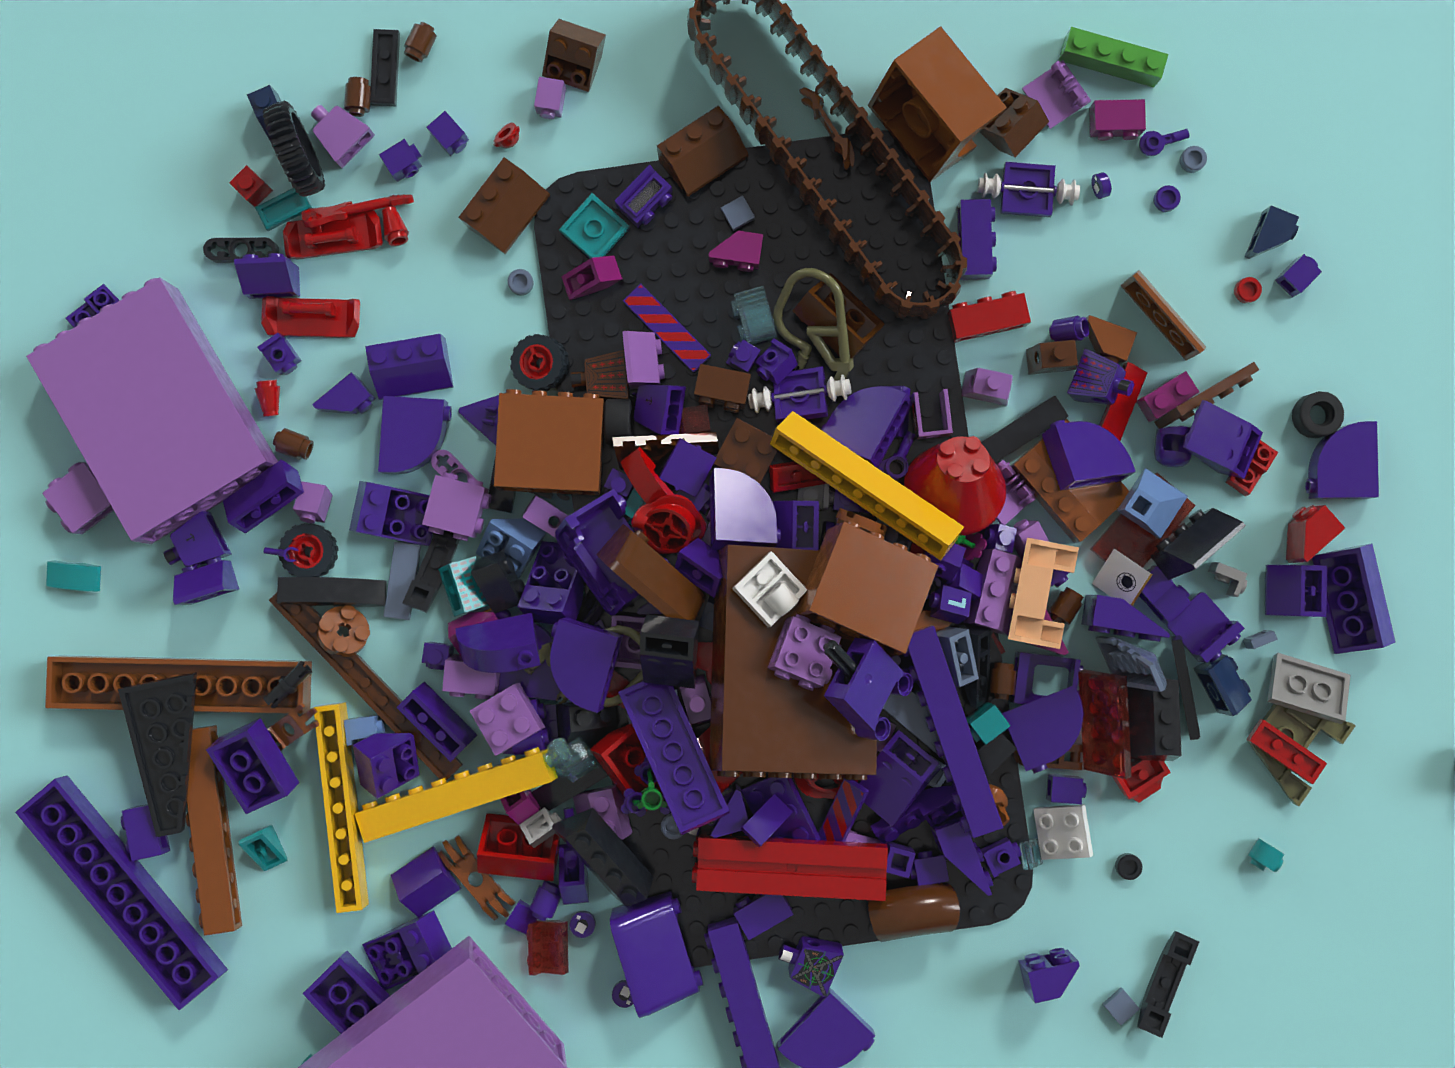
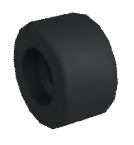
(1333, 410)
(618, 419)

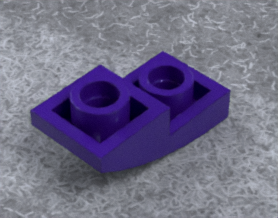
(93, 303)
(766, 820)

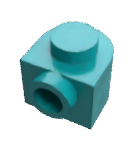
(1265, 856)

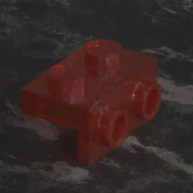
(547, 947)

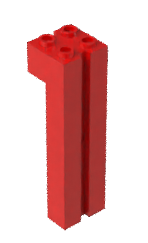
(790, 867)

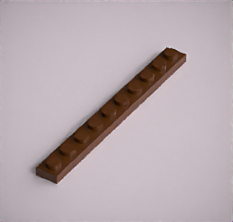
(369, 687)

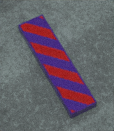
(666, 328)
(843, 811)

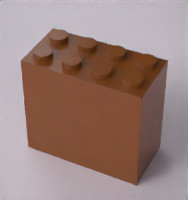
(549, 443)
(867, 587)

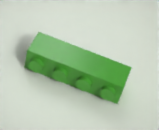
(1113, 57)

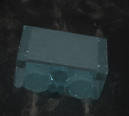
(754, 315)

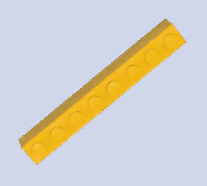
(866, 485)
(455, 795)
(340, 807)

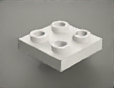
(770, 589)
(1063, 832)

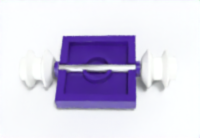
(1028, 189)
(802, 393)

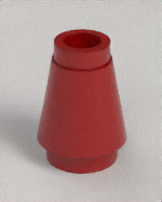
(394, 227)
(268, 396)

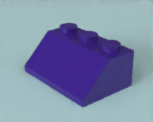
(410, 366)

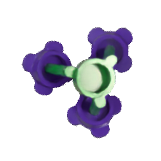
(650, 798)

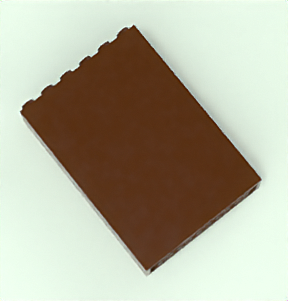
(763, 719)

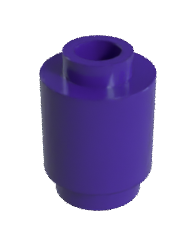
(1069, 329)
(545, 900)

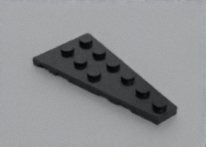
(161, 734)

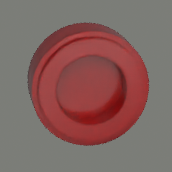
(1248, 290)

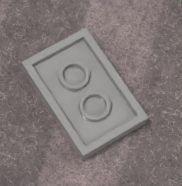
(1309, 688)

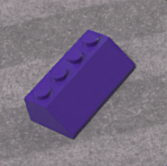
(1355, 600)

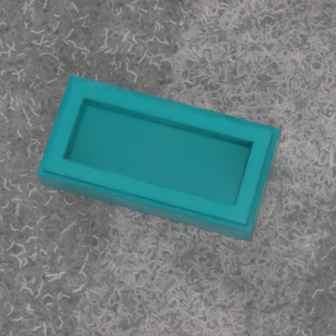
(282, 209)

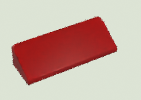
(1118, 414)

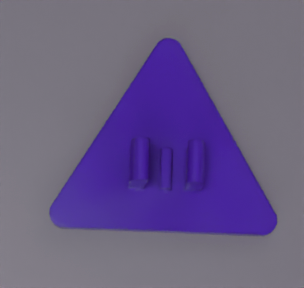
(483, 416)

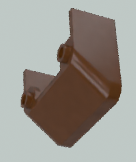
(651, 574)

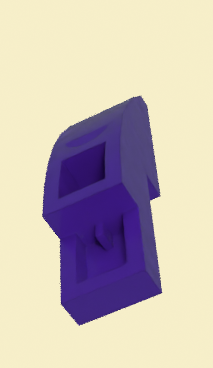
(931, 805)

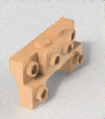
(1033, 592)

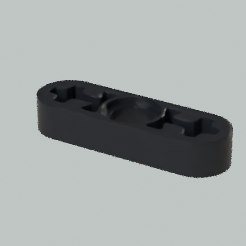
(222, 256)

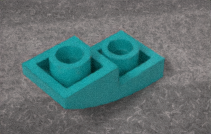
(73, 576)

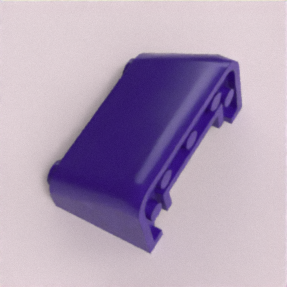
(584, 535)
(654, 953)

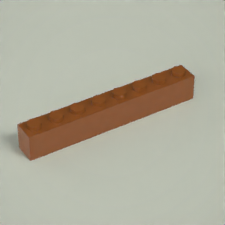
(211, 839)

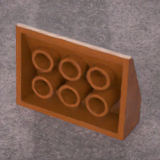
(1076, 509)

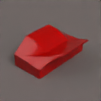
(1145, 779)

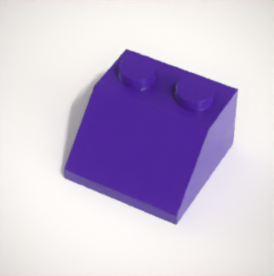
(204, 582)

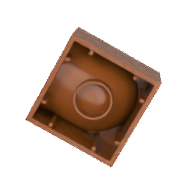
(935, 103)

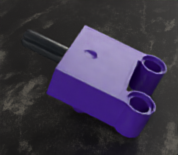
(863, 685)

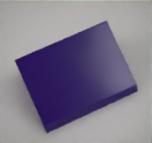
(736, 819)
(424, 883)

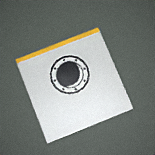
(1122, 578)

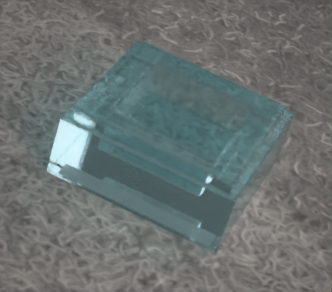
(1030, 854)

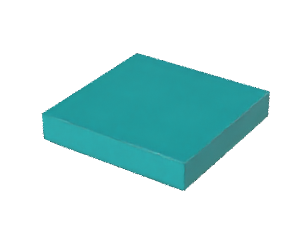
(594, 228)

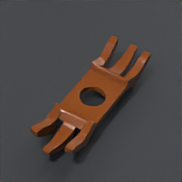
(842, 145)
(297, 722)
(483, 892)

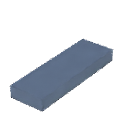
(402, 572)

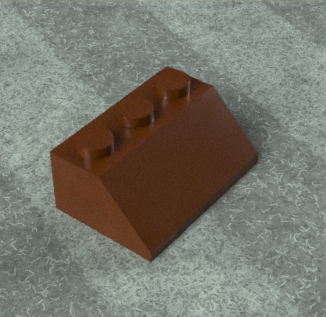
(702, 151)
(504, 205)
(819, 309)

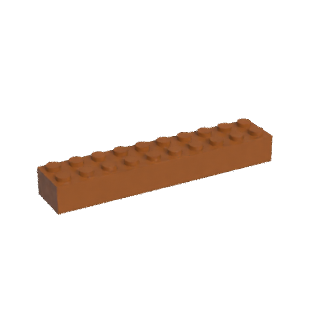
(220, 683)

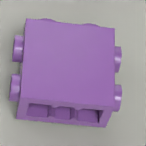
(77, 499)
(456, 506)
(801, 653)

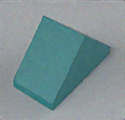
(264, 848)

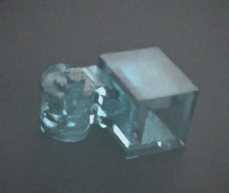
(570, 759)

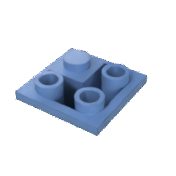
(1152, 503)
(515, 537)

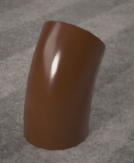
(915, 911)

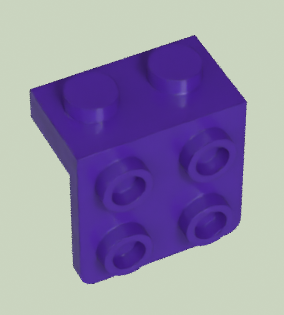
(1205, 629)

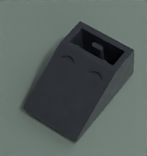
(669, 651)

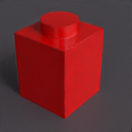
(250, 186)

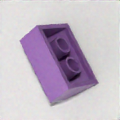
(997, 586)

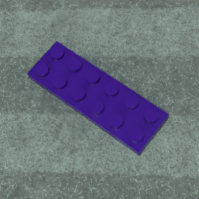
(674, 755)

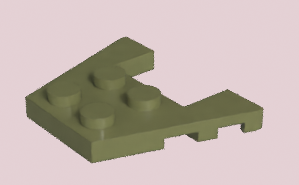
(1302, 729)

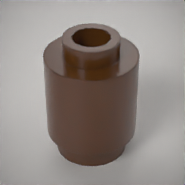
(420, 41)
(357, 96)
(293, 444)
(1066, 606)
(1002, 680)

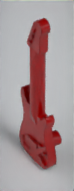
(317, 216)

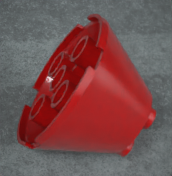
(959, 482)

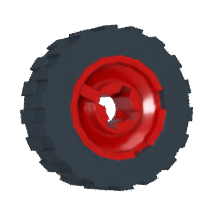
(551, 369)
(321, 557)

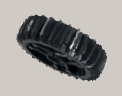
(293, 148)

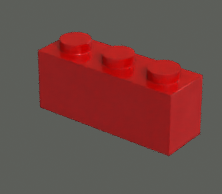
(989, 316)

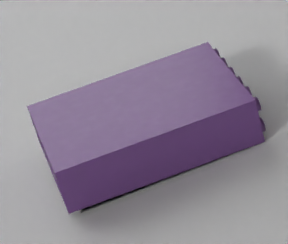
(152, 410)
(448, 1017)

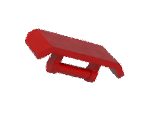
(353, 234)
(310, 317)

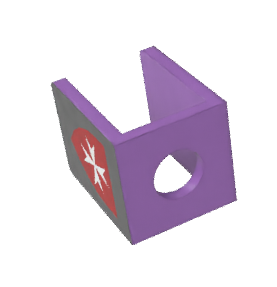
(946, 417)

